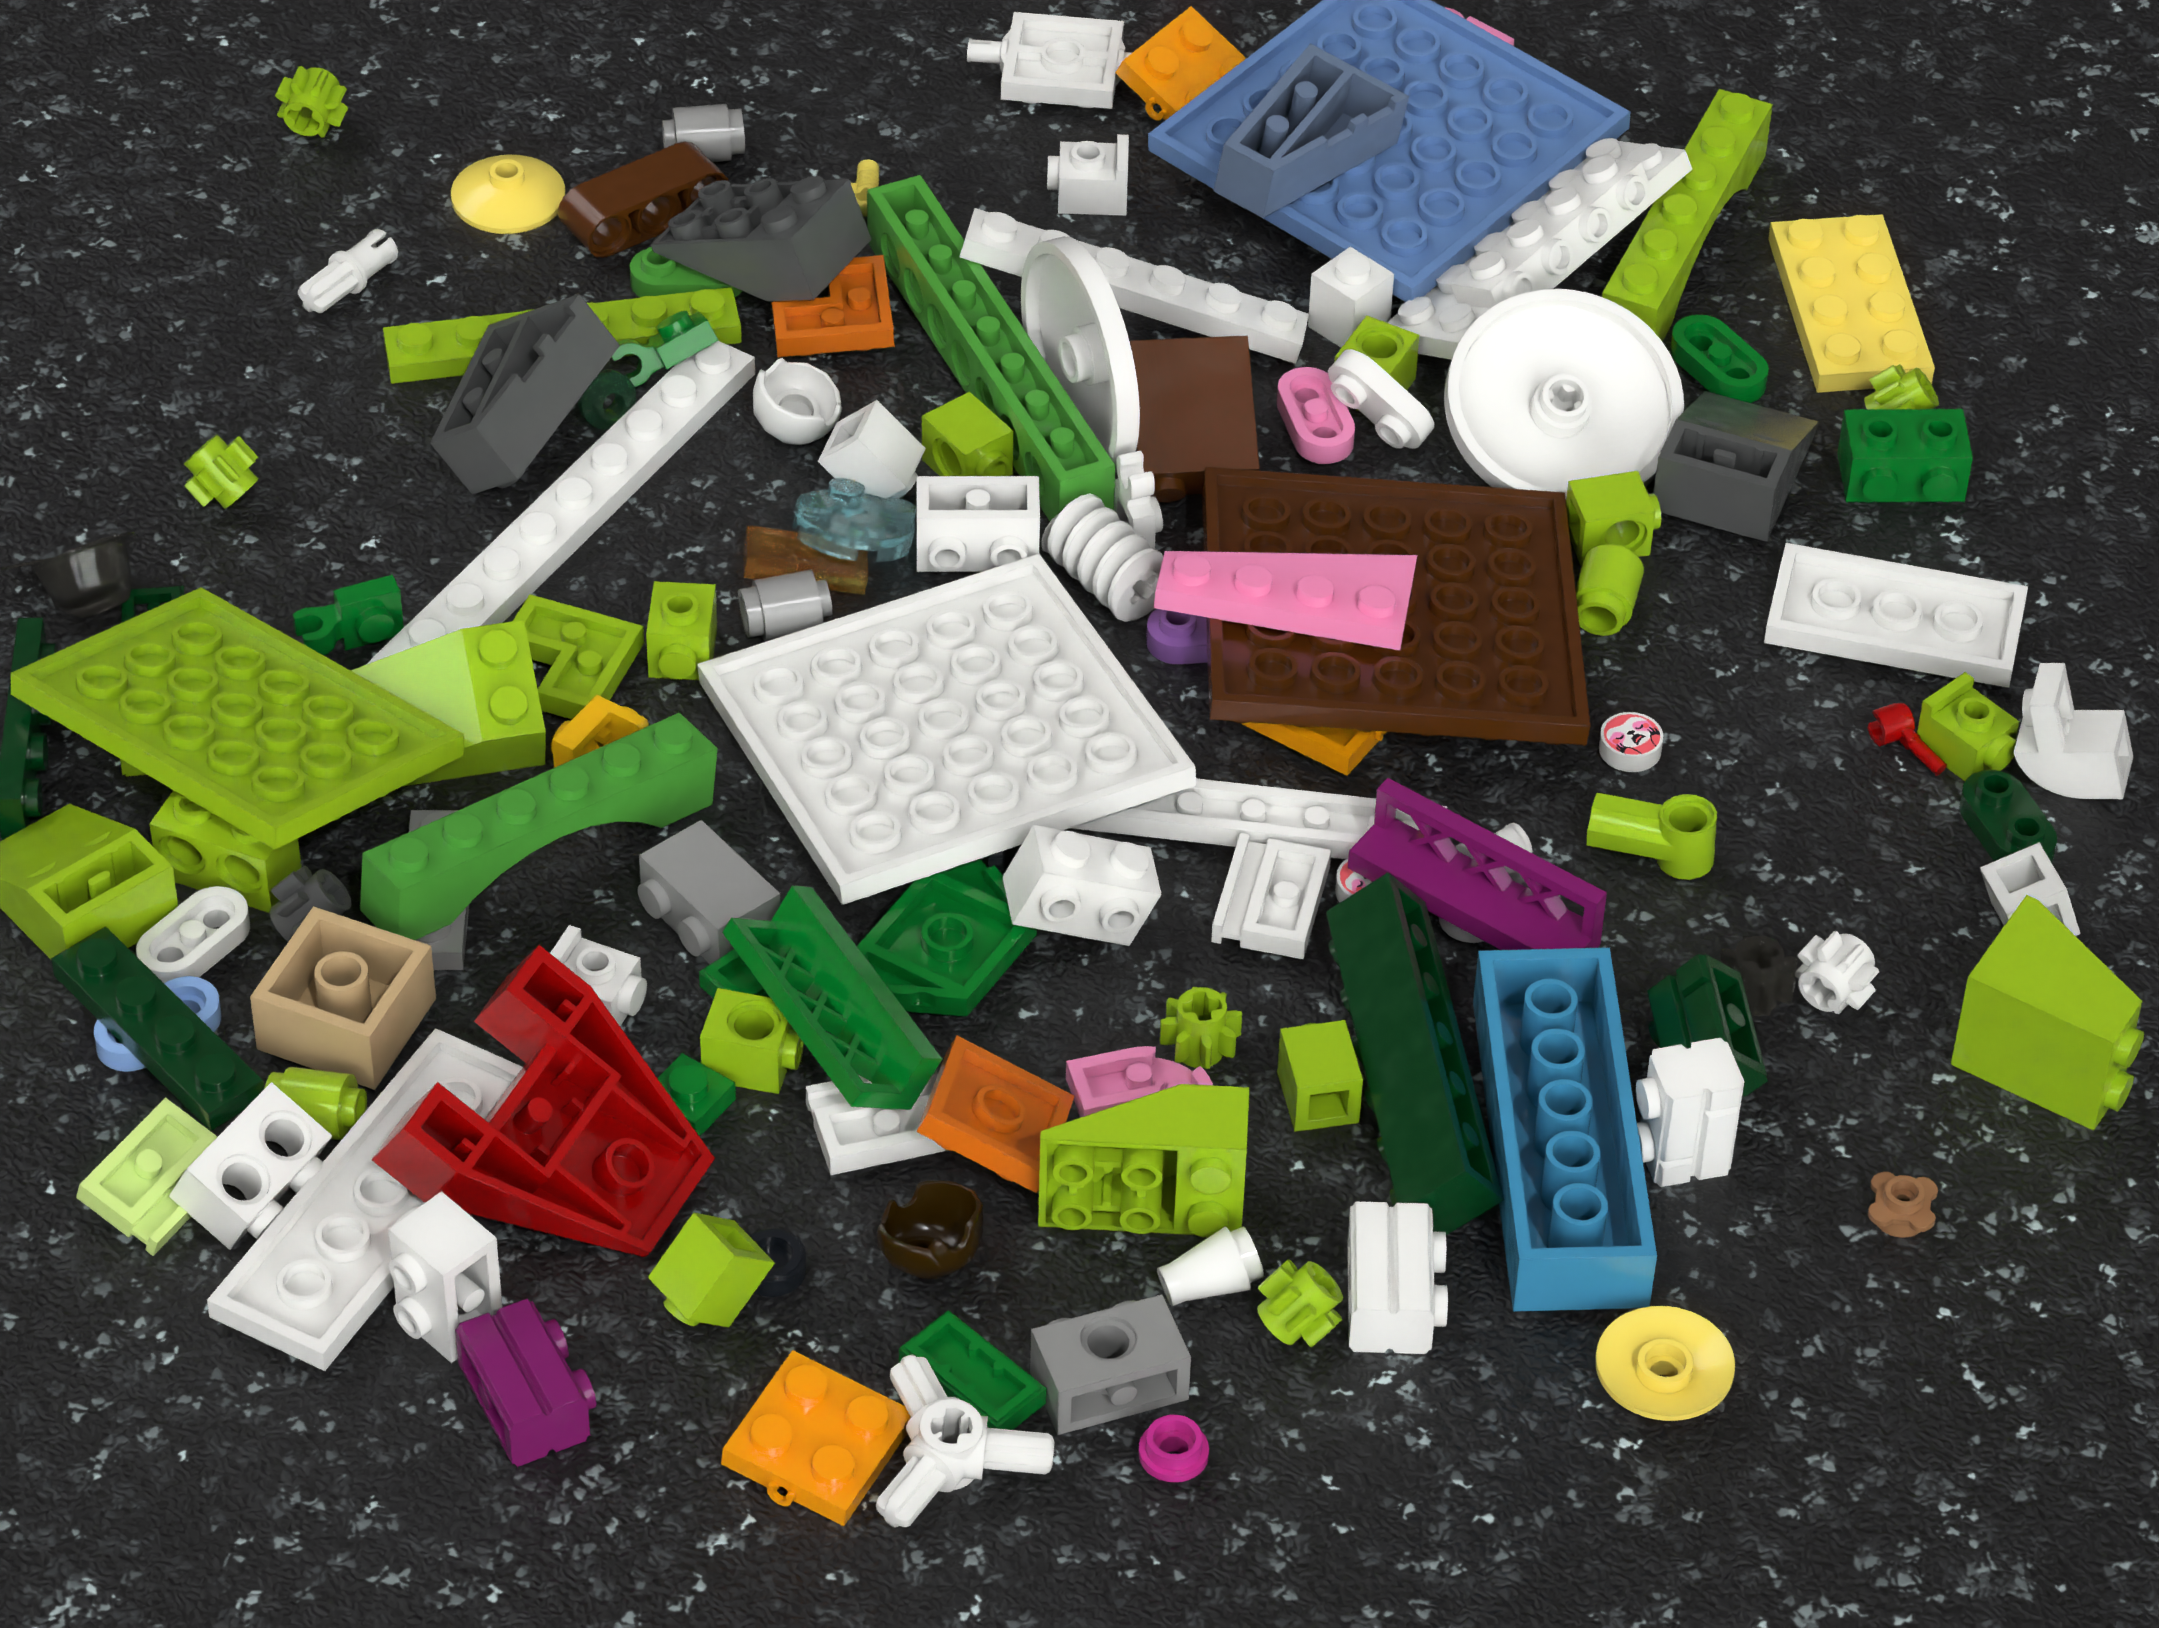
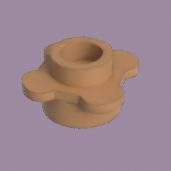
(1902, 1204)

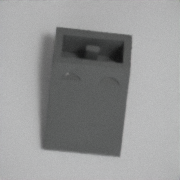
(769, 235)
(1731, 464)

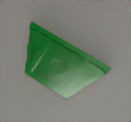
(947, 940)

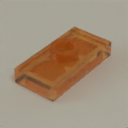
(781, 552)

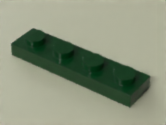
(23, 745)
(157, 1028)

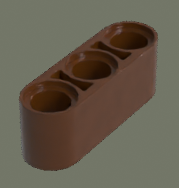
(636, 198)

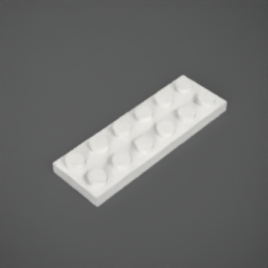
(329, 1249)

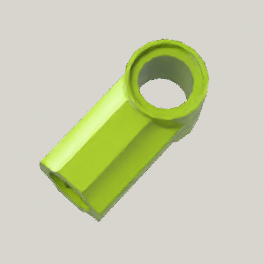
(1674, 833)

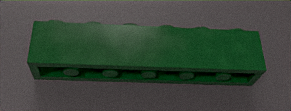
(1412, 1054)

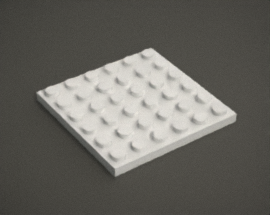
(944, 727)

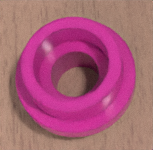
(1173, 1434)

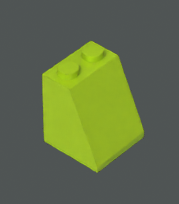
(2049, 1020)

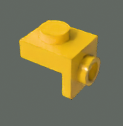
(594, 727)

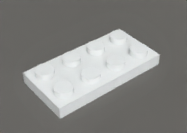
(1896, 614)

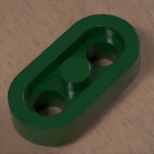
(2002, 813)

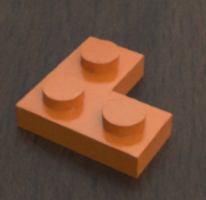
(848, 320)

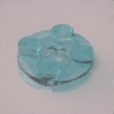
(849, 520)

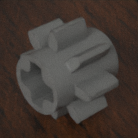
(300, 893)

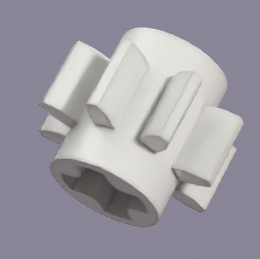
(1836, 972)

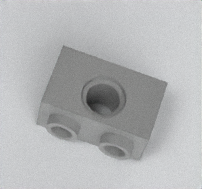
(1110, 1363)

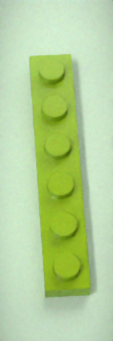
(448, 346)

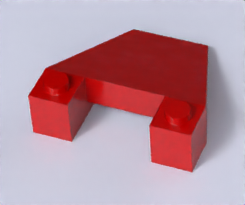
(576, 1140)

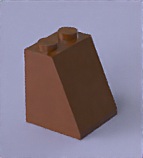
(1194, 410)

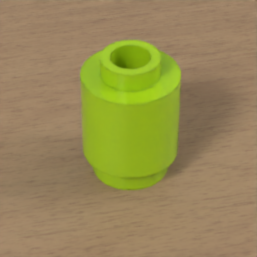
(1608, 588)
(325, 1096)

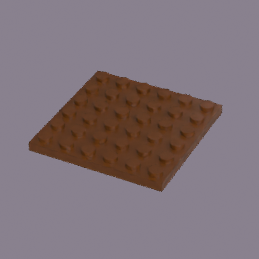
(1487, 620)

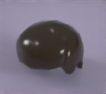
(932, 1231)

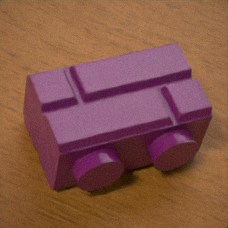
(524, 1381)

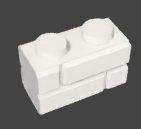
(1689, 1111)
(1393, 1278)

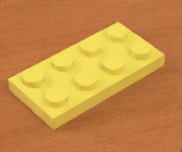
(1848, 300)

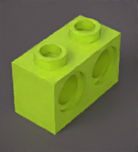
(216, 853)

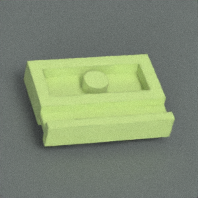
(141, 1172)

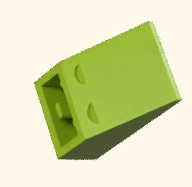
(80, 875)
(1149, 1164)

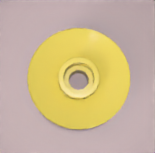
(507, 194)
(1669, 1344)

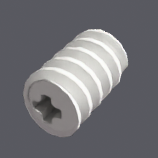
(1105, 556)

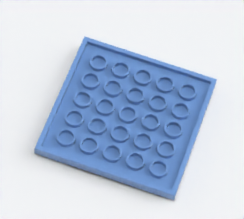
(1472, 148)

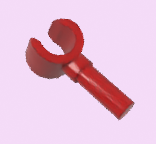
(1897, 723)

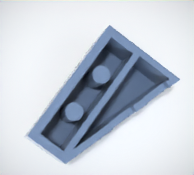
(1307, 132)

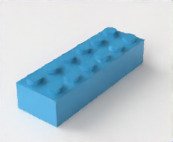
(1563, 1130)

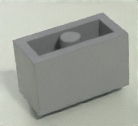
(699, 886)

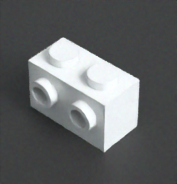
(976, 521)
(1081, 885)
(442, 1272)

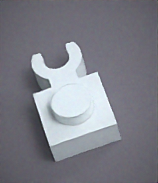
(1134, 499)

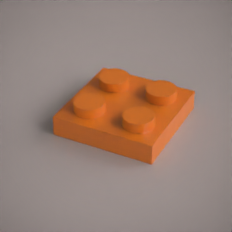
(992, 1112)

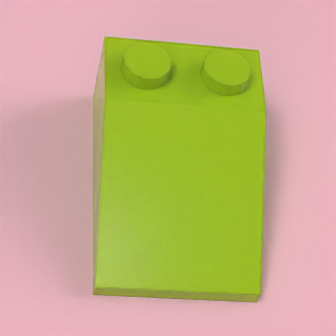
(479, 685)

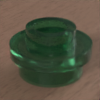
(593, 398)

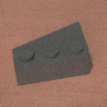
(520, 391)

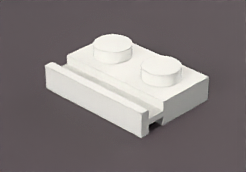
(1272, 896)
(866, 1136)

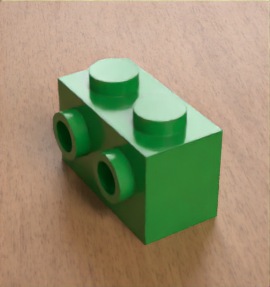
(1904, 455)

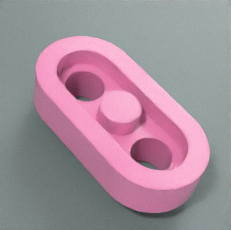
(1314, 416)

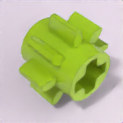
(311, 101)
(1901, 390)
(221, 471)
(1200, 1027)
(1300, 1303)

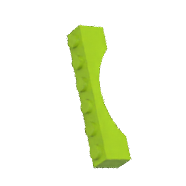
(1723, 161)

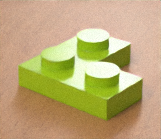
(585, 652)

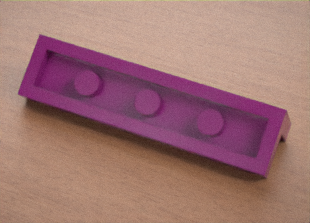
(1476, 891)

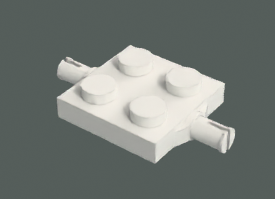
(1056, 59)

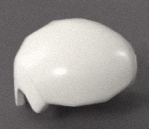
(796, 402)

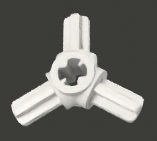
(950, 1445)

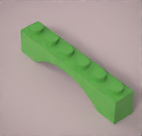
(441, 867)

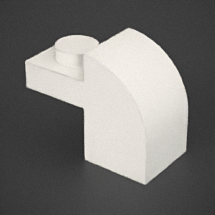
(2071, 749)

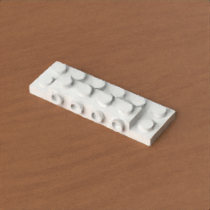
(1545, 238)

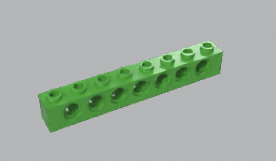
(986, 344)

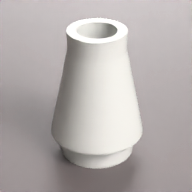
(1212, 1268)

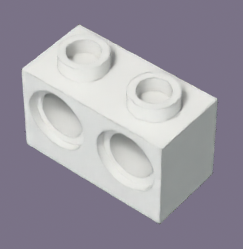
(245, 1161)

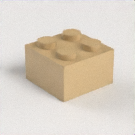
(343, 997)

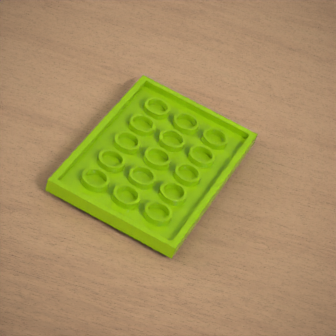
(237, 716)

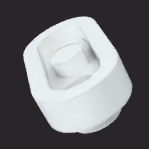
(1371, 390)
(186, 939)

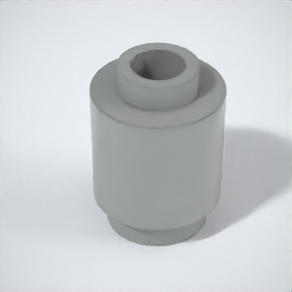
(709, 127)
(784, 604)

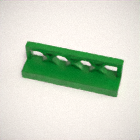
(840, 997)

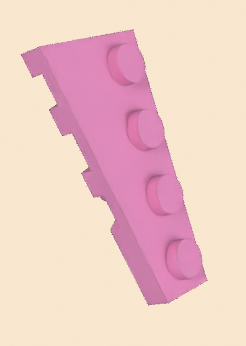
(1303, 593)

